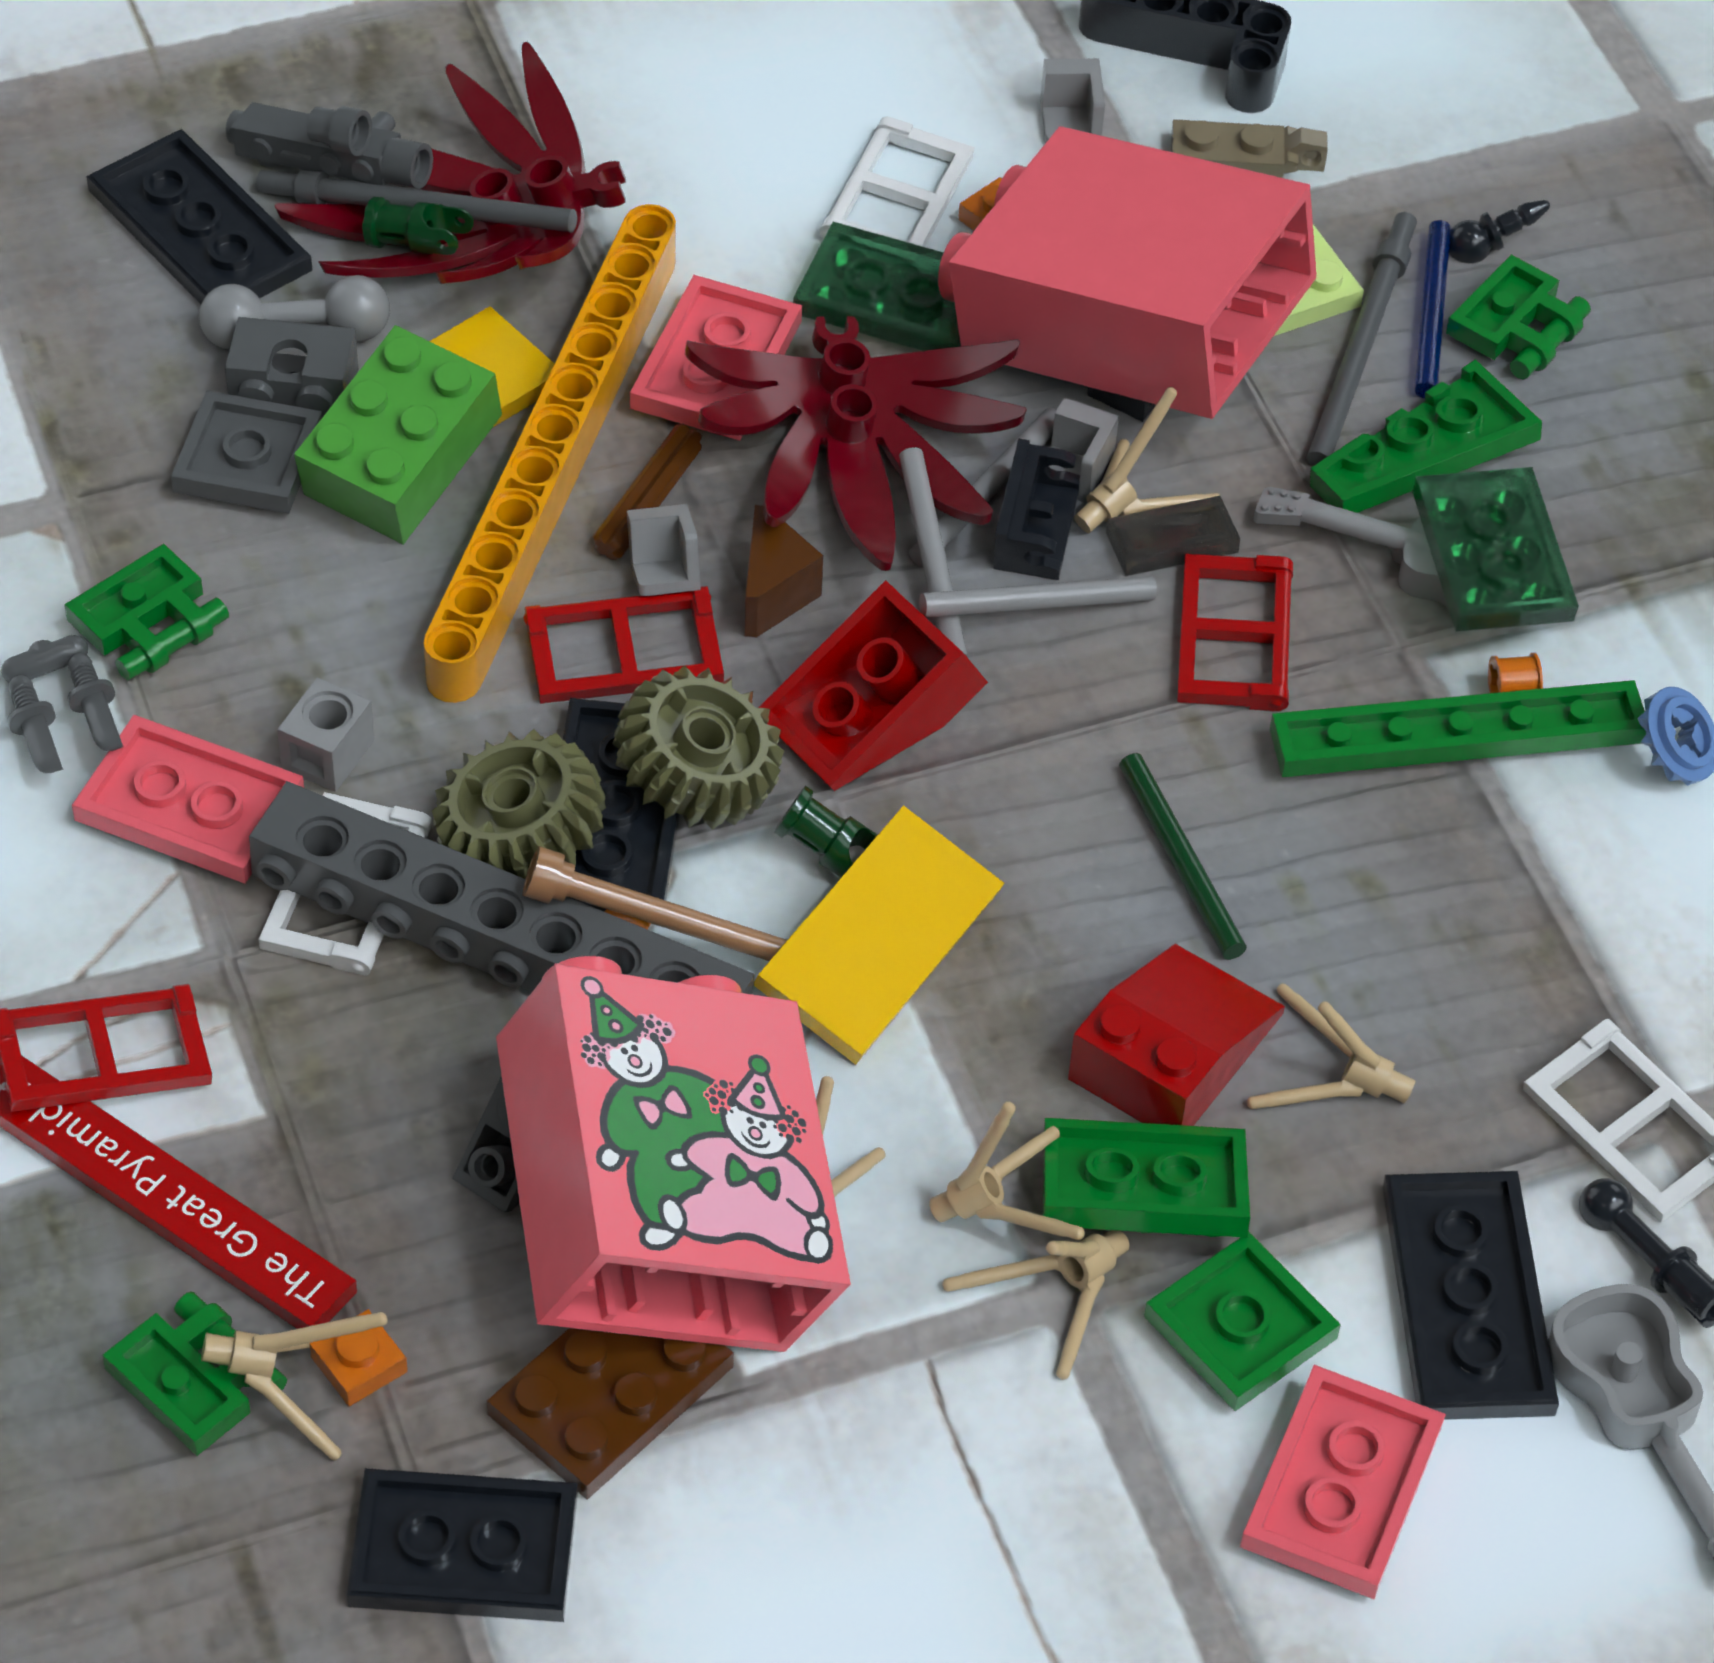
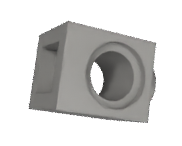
(326, 734)

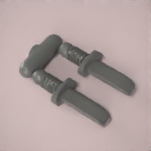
(88, 697)

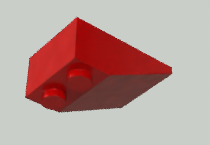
(872, 689)
(1170, 1038)

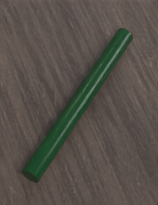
(1183, 856)

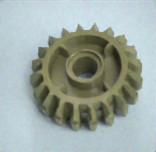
(698, 747)
(520, 800)

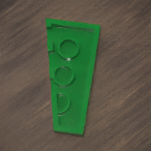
(1443, 435)

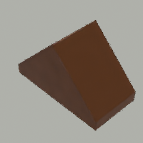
(781, 576)

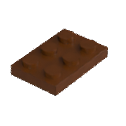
(603, 1399)

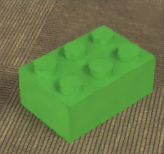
(398, 434)

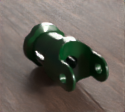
(415, 226)
(824, 831)

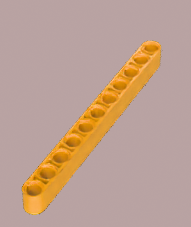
(549, 456)

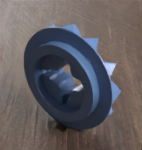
(1693, 752)

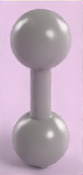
(349, 303)

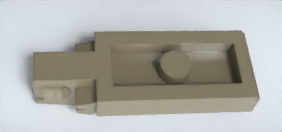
(1252, 146)

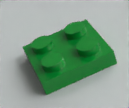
(1242, 1321)

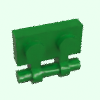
(1505, 306)
(136, 599)
(173, 1383)

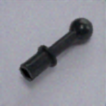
(1609, 1207)

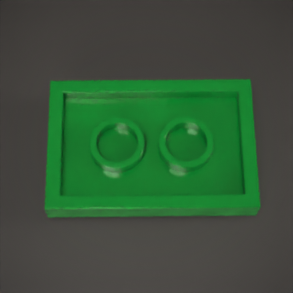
(1147, 1177)

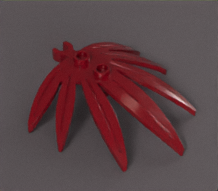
(546, 179)
(850, 408)

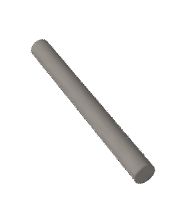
(993, 478)
(929, 537)
(1037, 596)

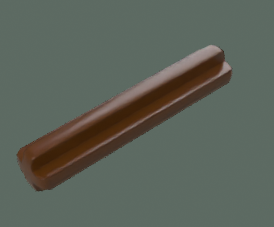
(648, 488)

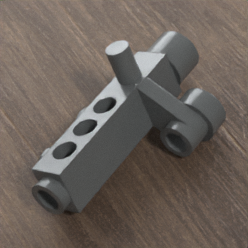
(331, 141)

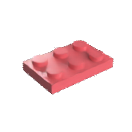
(713, 316)
(181, 797)
(1343, 1481)

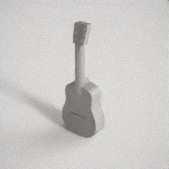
(1407, 546)
(1626, 1362)

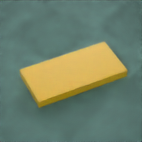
(879, 934)

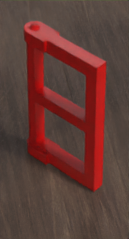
(618, 610)
(1252, 695)
(108, 1082)

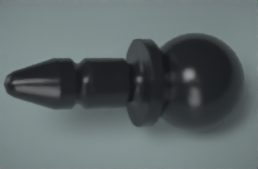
(1473, 240)

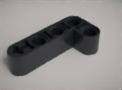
(1230, 35)

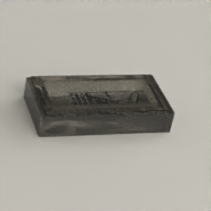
(1165, 534)

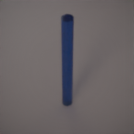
(1432, 307)

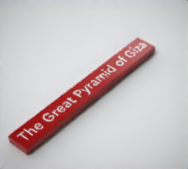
(181, 1206)

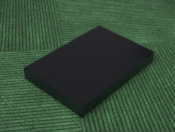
(463, 1545)

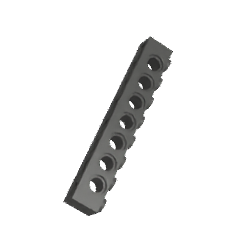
(342, 853)

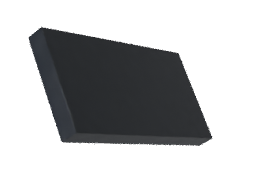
(198, 219)
(635, 839)
(1469, 1295)

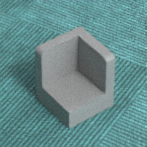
(1072, 95)
(1090, 437)
(663, 550)

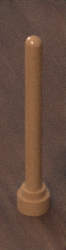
(554, 878)

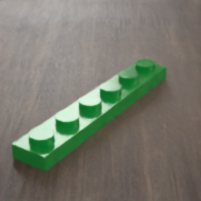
(1457, 728)

